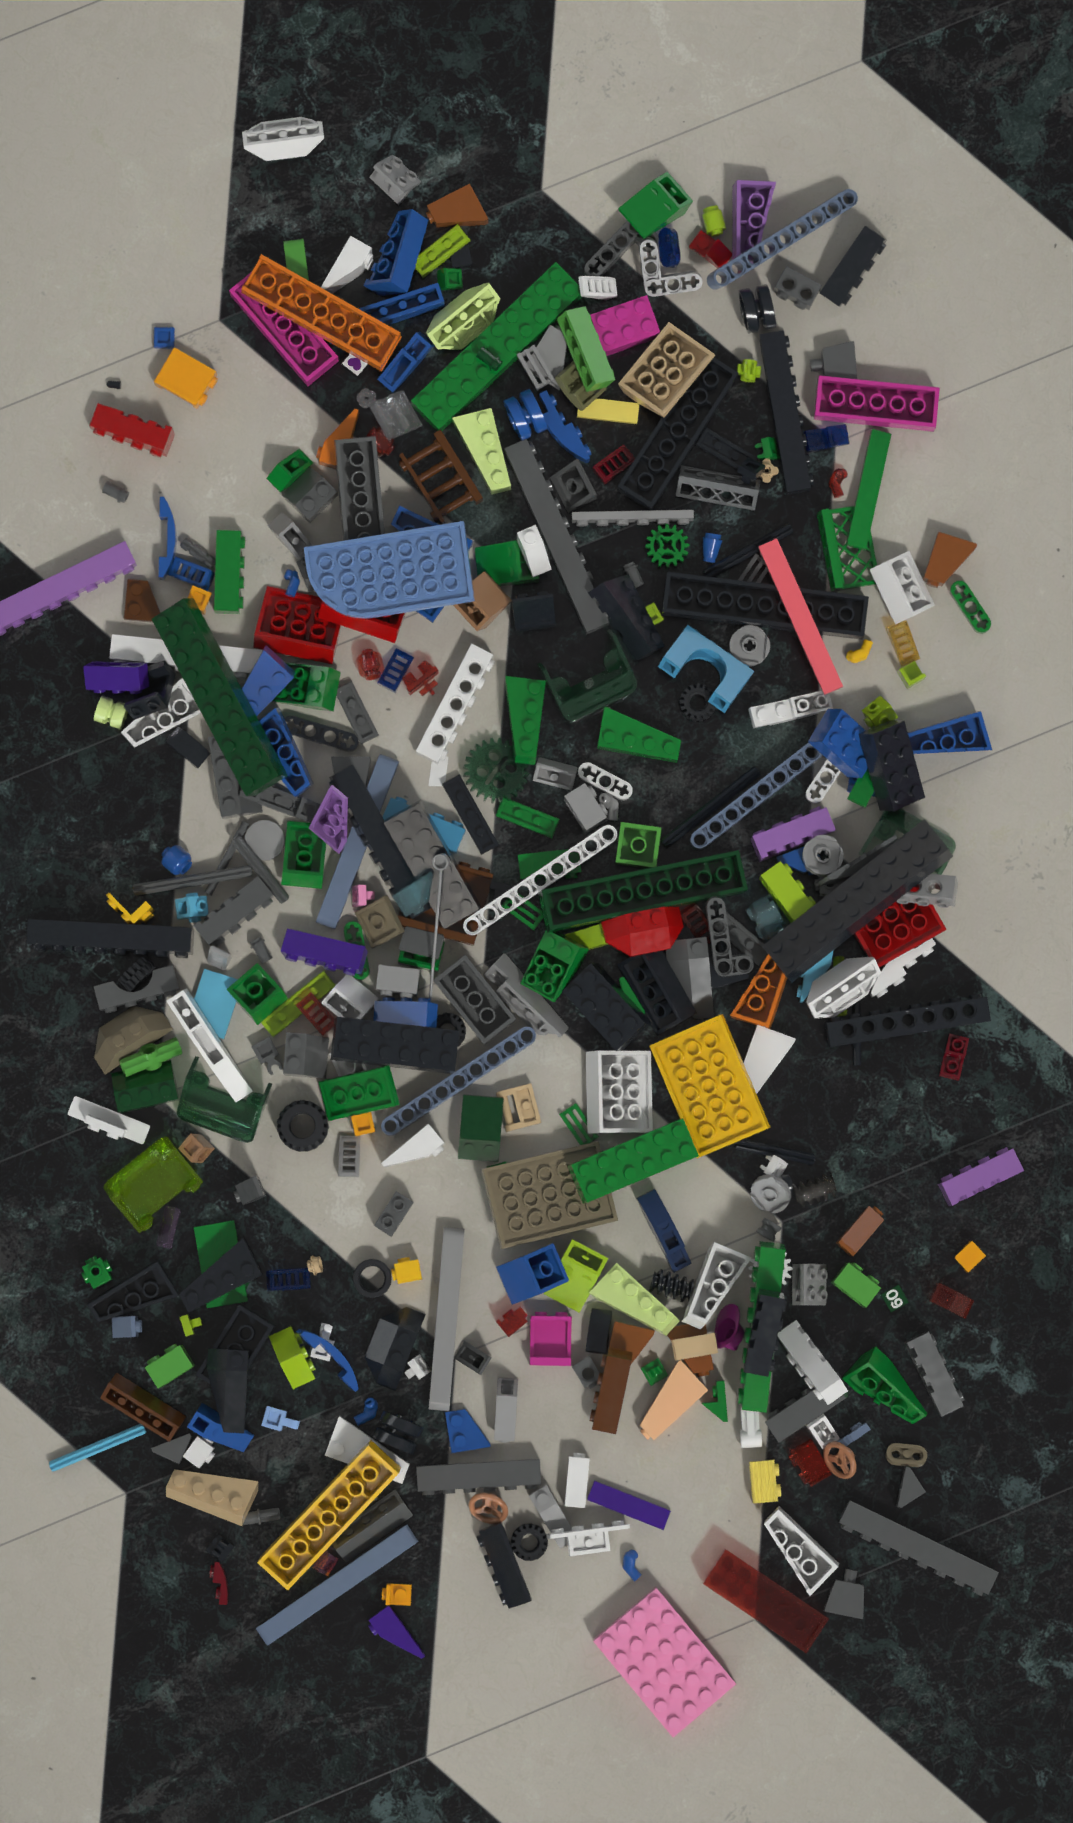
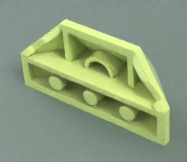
(464, 318)

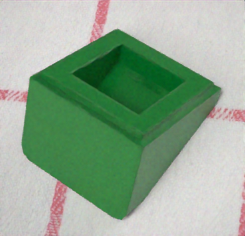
(450, 278)

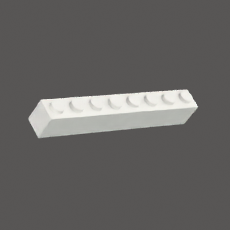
(154, 651)

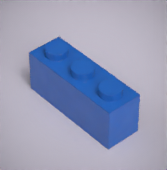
(406, 1011)

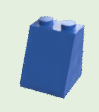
(532, 1274)

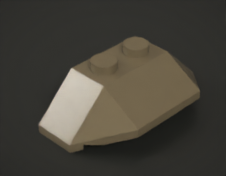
(127, 1034)

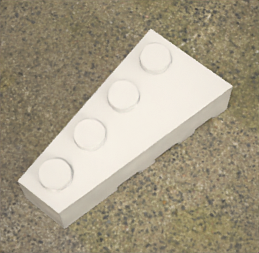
(811, 1363)
(348, 1442)

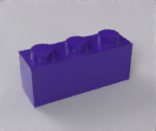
(116, 677)

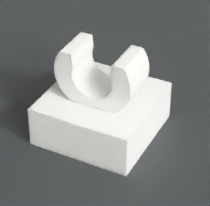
(775, 1167)
(418, 1368)

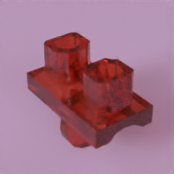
(428, 673)

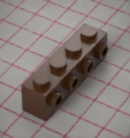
(612, 1390)
(143, 1407)

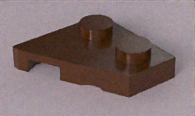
(140, 602)

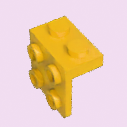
(141, 915)

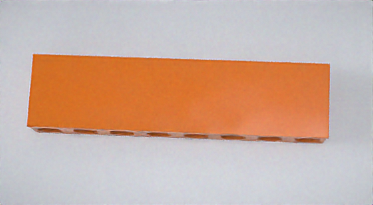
(321, 313)

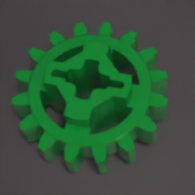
(660, 540)

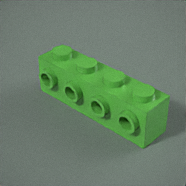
(586, 349)

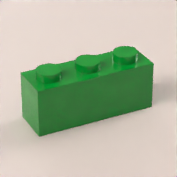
(533, 862)

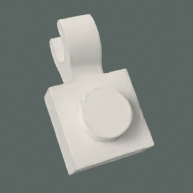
(319, 1352)

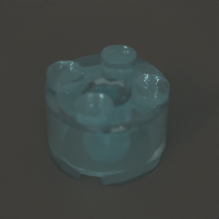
(766, 916)

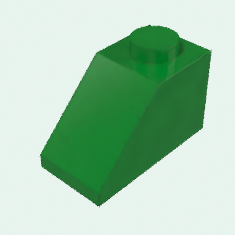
(289, 470)

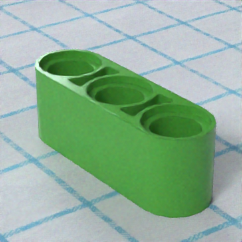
(296, 257)

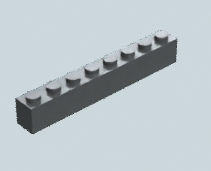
(918, 1547)

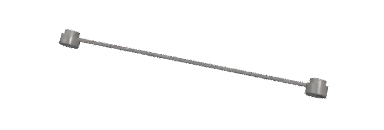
(439, 862)

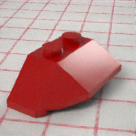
(643, 930)

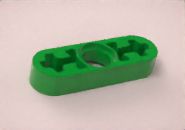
(983, 616)
(359, 934)

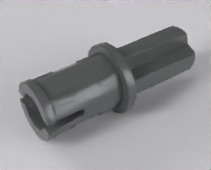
(262, 1516)

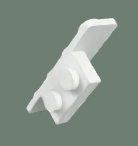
(108, 1120)
(589, 1540)

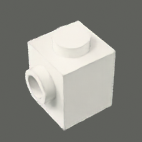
(200, 1452)

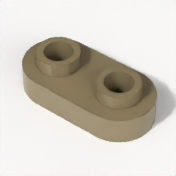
(906, 1454)

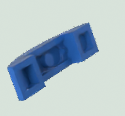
(166, 562)
(346, 1374)

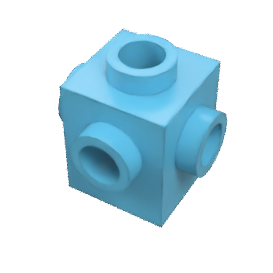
(196, 907)

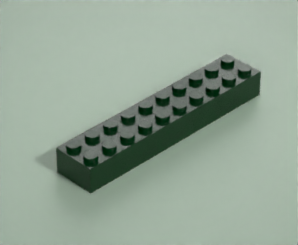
(219, 697)
(642, 890)

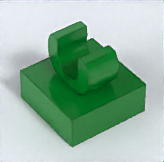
(770, 448)
(654, 1371)

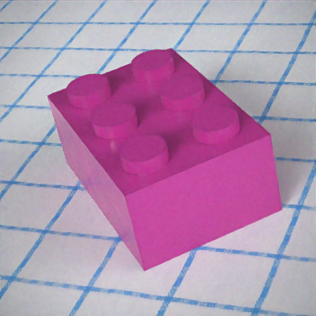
(625, 325)

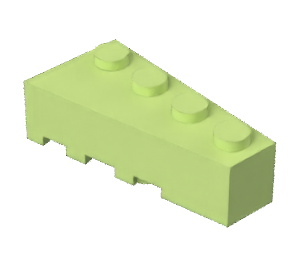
(483, 443)
(628, 1296)

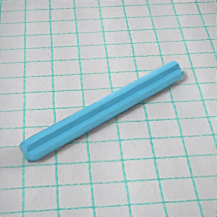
(97, 1447)

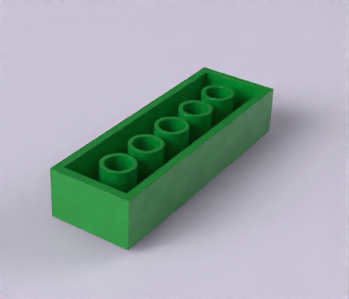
(632, 1161)

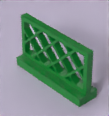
(832, 554)

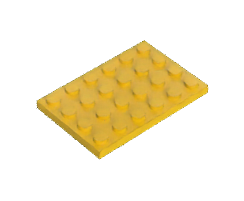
(710, 1085)

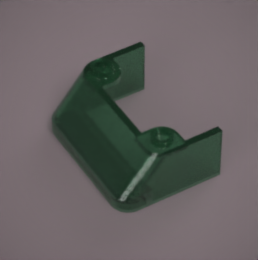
(596, 691)
(903, 822)
(218, 1110)

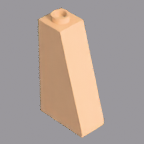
(674, 1398)

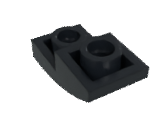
(187, 747)
(598, 1331)

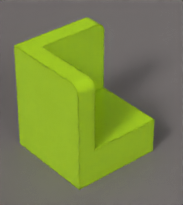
(911, 675)

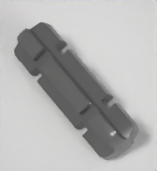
(198, 553)

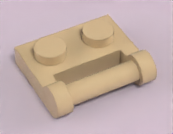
(525, 1105)

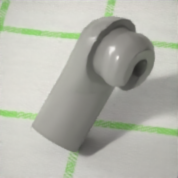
(611, 804)

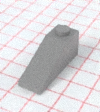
(550, 1512)

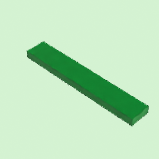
(868, 489)

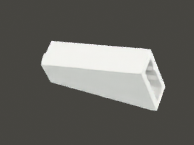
(765, 1054)

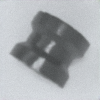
(768, 1229)

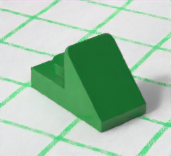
(719, 1407)

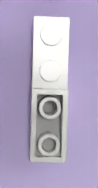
(790, 709)
(893, 971)

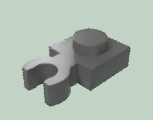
(266, 1052)

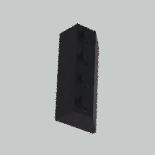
(657, 990)
(505, 1565)

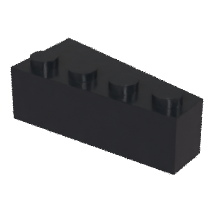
(853, 266)

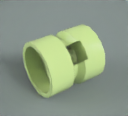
(110, 712)

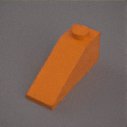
(345, 430)

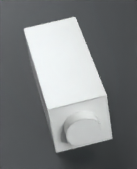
(577, 1480)

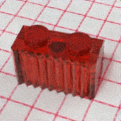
(810, 1463)

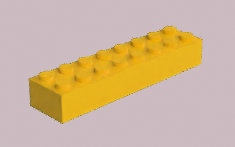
(329, 1515)

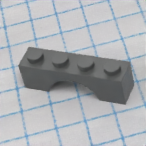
(162, 982)

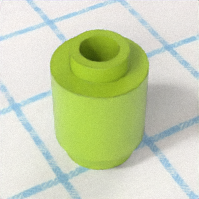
(713, 221)

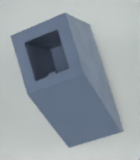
(126, 1326)

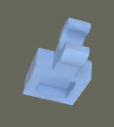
(276, 1419)

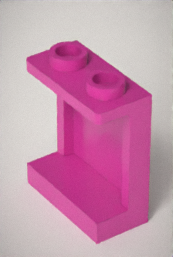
(550, 1339)

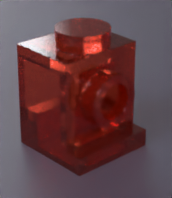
(512, 1321)

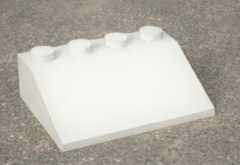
(619, 1092)

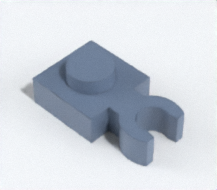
(856, 1431)

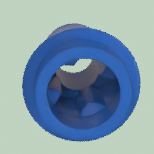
(711, 546)

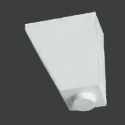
(533, 551)

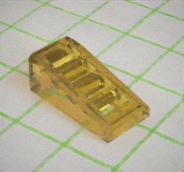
(896, 645)

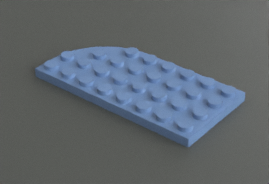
(393, 571)

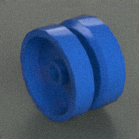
(523, 415)

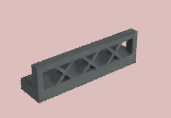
(718, 483)

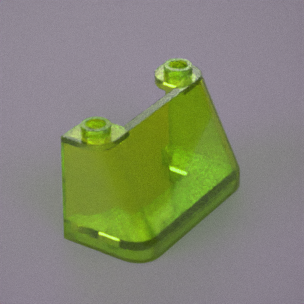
(151, 1182)

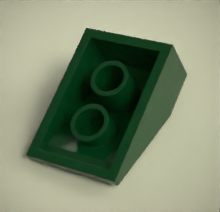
(480, 1128)

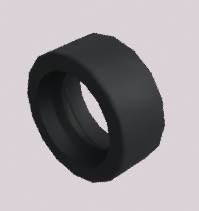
(387, 1280)

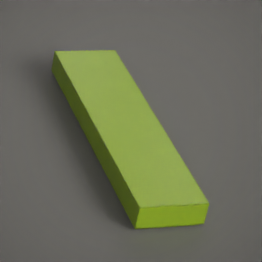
(288, 1012)

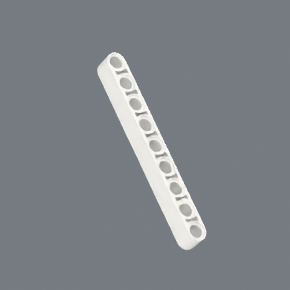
(547, 873)

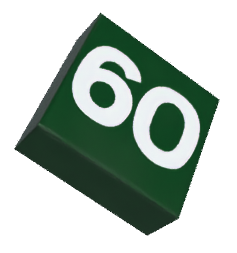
(894, 1298)

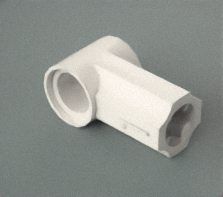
(750, 1433)

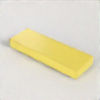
(611, 411)

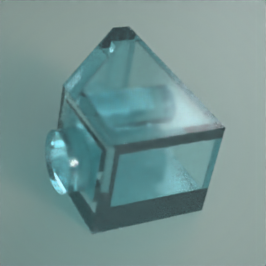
(415, 895)

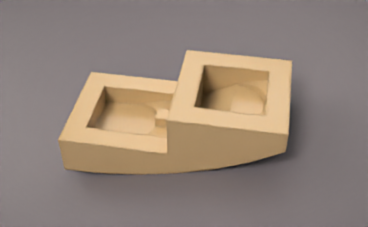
(694, 1346)

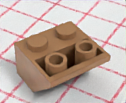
(488, 603)

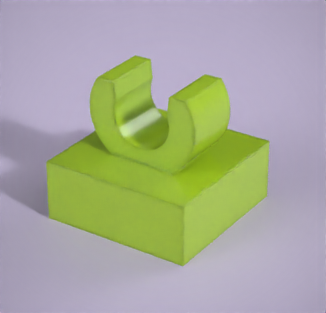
(188, 1324)

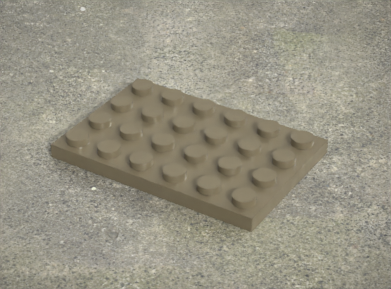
(539, 1198)

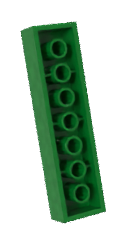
(767, 1276)

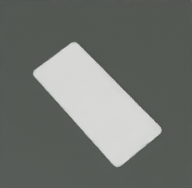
(438, 773)

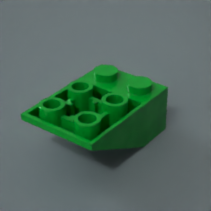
(656, 205)
(504, 564)
(311, 687)
(553, 965)

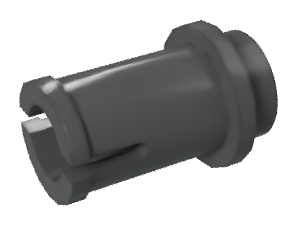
(115, 492)
(634, 574)
(261, 950)

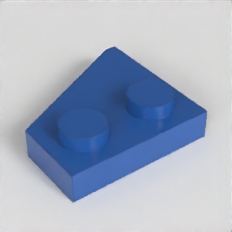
(464, 1432)

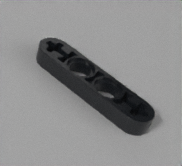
(320, 732)

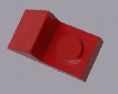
(710, 249)

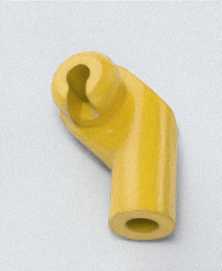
(860, 654)

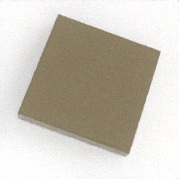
(379, 921)

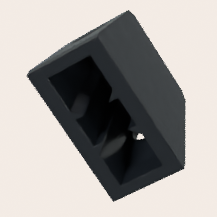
(720, 981)

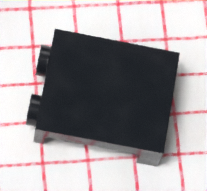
(157, 695)

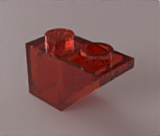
(951, 1300)

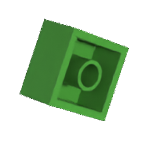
(638, 845)
(856, 1284)
(169, 1366)

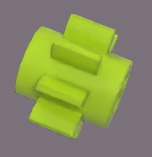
(749, 370)

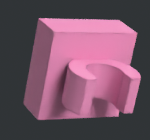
(360, 895)

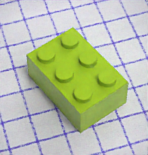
(786, 891)

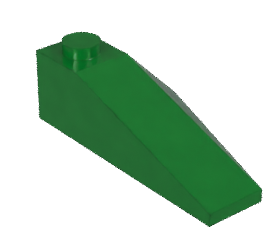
(880, 1379)

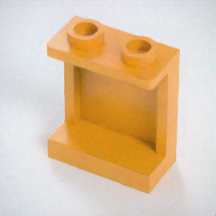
(186, 378)

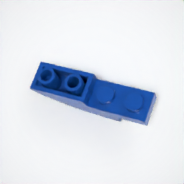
(567, 435)

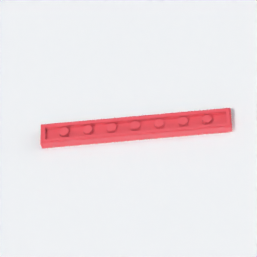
(800, 616)

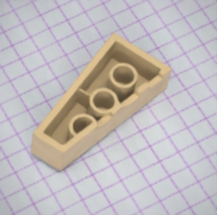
(213, 1494)

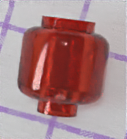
(384, 445)
(370, 664)

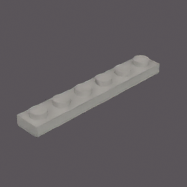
(623, 518)

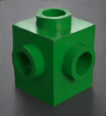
(104, 1275)

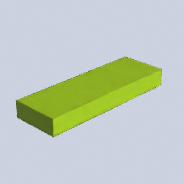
(441, 250)

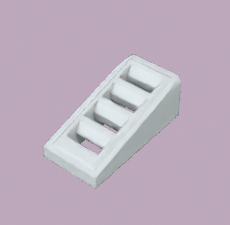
(600, 287)

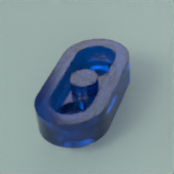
(669, 247)

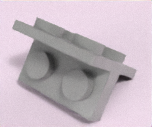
(394, 178)
(809, 1284)

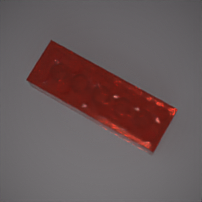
(765, 1600)

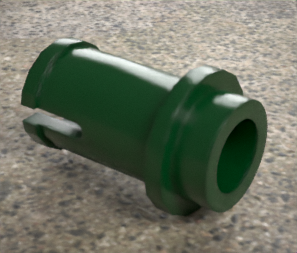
(489, 359)

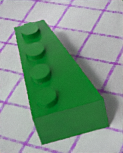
(525, 712)

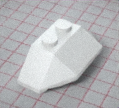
(283, 138)
(842, 986)

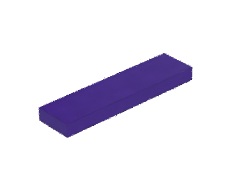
(628, 1505)

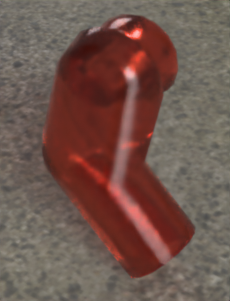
(835, 481)

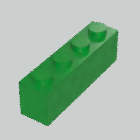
(228, 572)

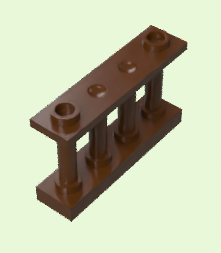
(450, 460)

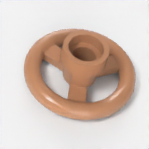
(842, 1459)
(489, 1506)

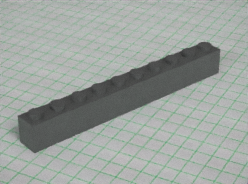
(555, 534)

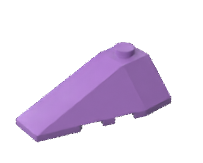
(331, 819)

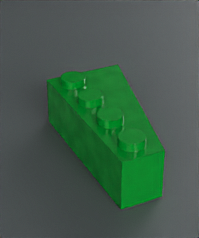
(635, 738)

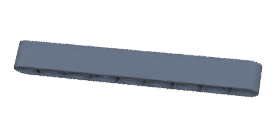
(788, 232)
(756, 798)
(354, 849)
(465, 1073)
(337, 1585)

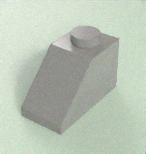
(289, 535)

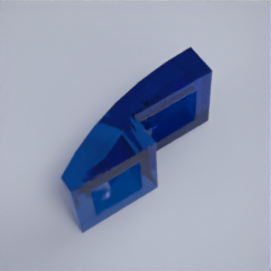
(826, 437)

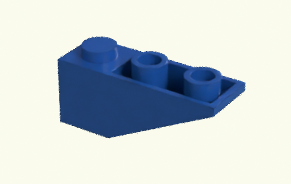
(208, 1425)

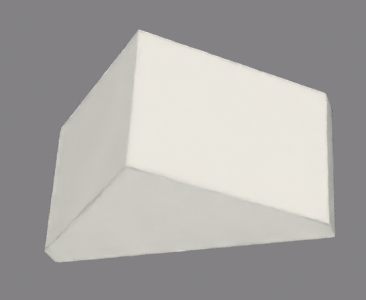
(822, 1431)

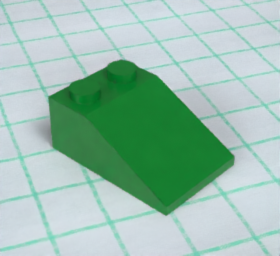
(303, 857)

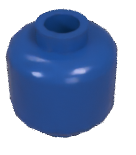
(176, 860)

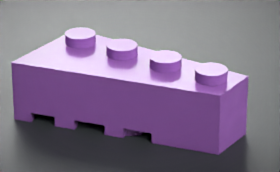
(749, 213)
(792, 834)
(980, 1177)

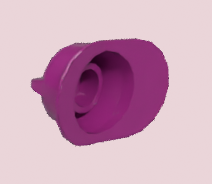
(728, 1329)

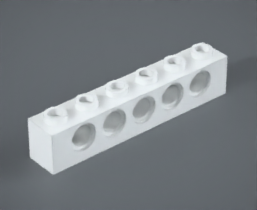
(474, 655)

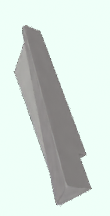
(523, 1001)

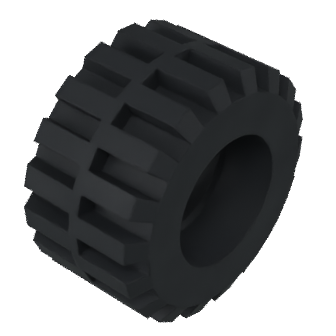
(284, 1126)

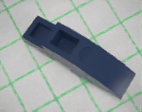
(664, 1230)

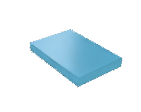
(215, 1000)

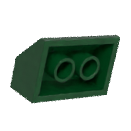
(145, 1088)

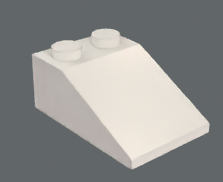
(349, 265)
(420, 1146)

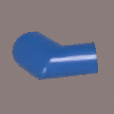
(293, 584)
(369, 1412)
(629, 1564)

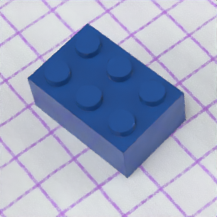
(840, 742)

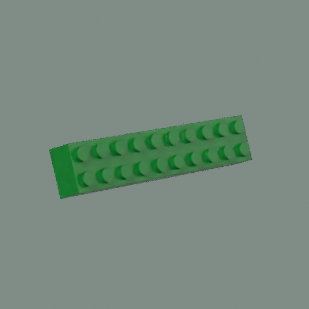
(506, 337)

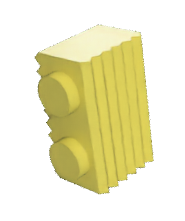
(763, 1481)

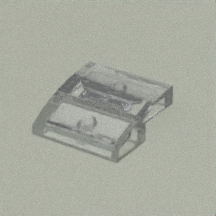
(395, 415)

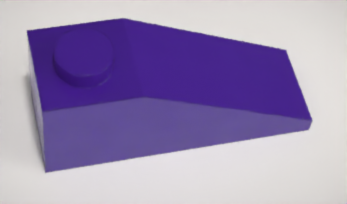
(391, 1628)

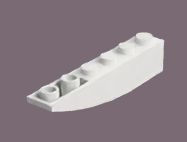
(209, 1044)

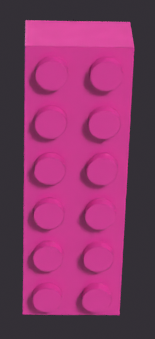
(299, 347)
(876, 403)

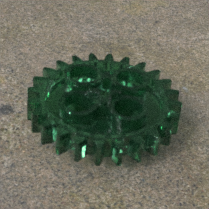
(480, 759)

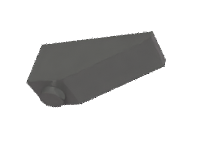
(249, 1190)

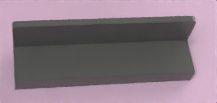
(372, 1525)

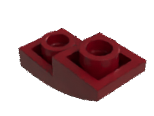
(954, 1057)
(218, 1574)

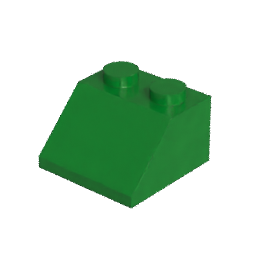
(257, 993)

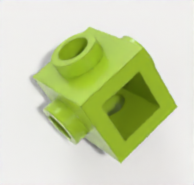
(878, 712)

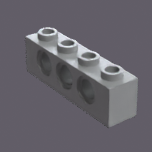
(944, 898)

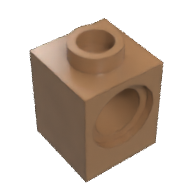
(196, 1148)

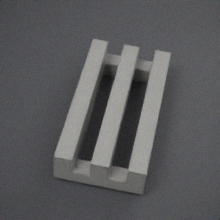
(526, 352)

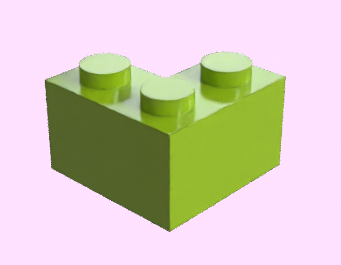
(293, 1357)

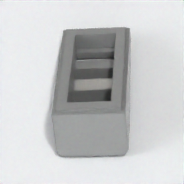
(218, 958)
(349, 1173)

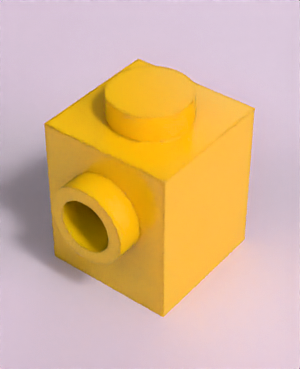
(406, 1270)

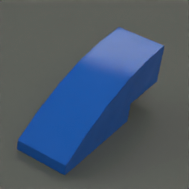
(406, 361)

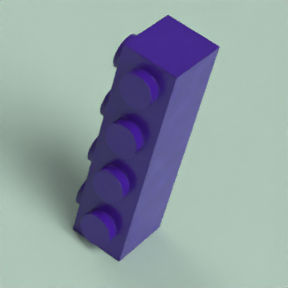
(324, 951)

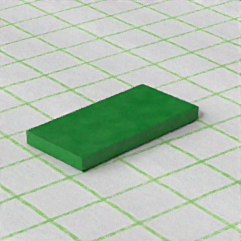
(359, 1093)
(212, 1244)

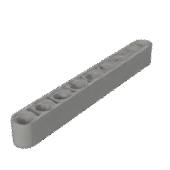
(446, 1319)

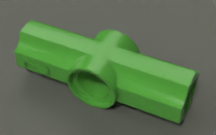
(150, 1057)

